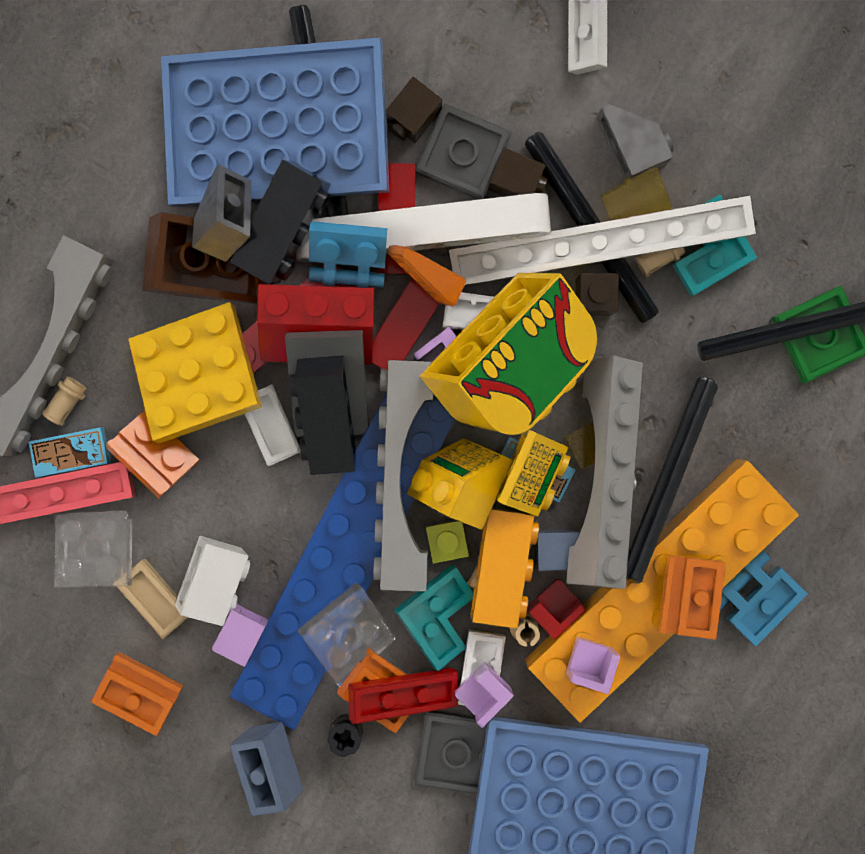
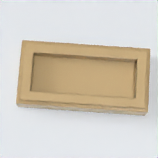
(153, 599)

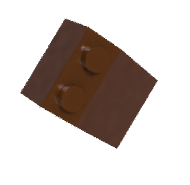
(183, 271)

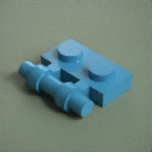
(347, 246)
(766, 604)

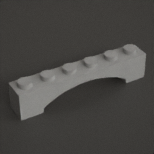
(77, 280)
(603, 544)
(401, 561)

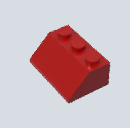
(311, 309)

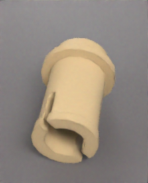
(653, 261)
(64, 400)
(531, 636)

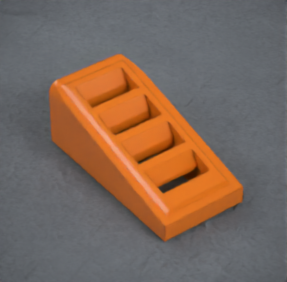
(435, 279)

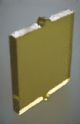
(637, 196)

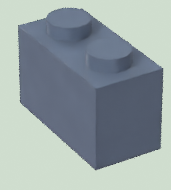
(266, 768)

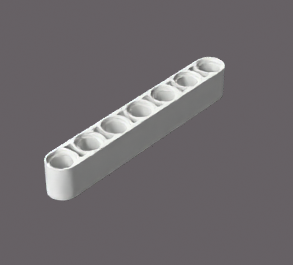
(454, 222)

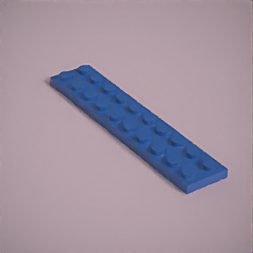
(339, 554)

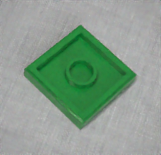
(826, 350)

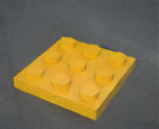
(194, 373)

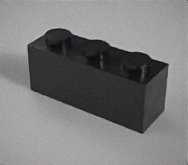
(282, 223)
(324, 414)

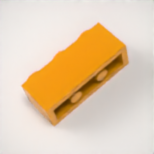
(503, 568)

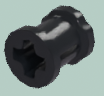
(352, 743)

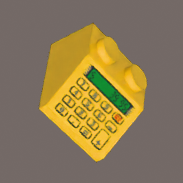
(533, 473)
(461, 481)

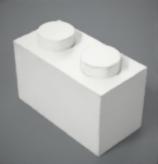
(212, 581)

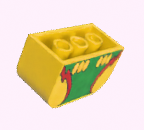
(515, 356)

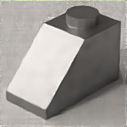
(634, 141)
(223, 214)

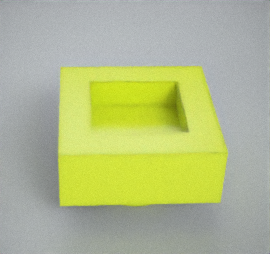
(447, 541)

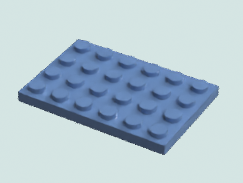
(273, 104)
(585, 792)

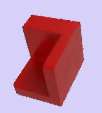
(556, 608)

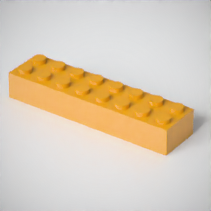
(723, 523)

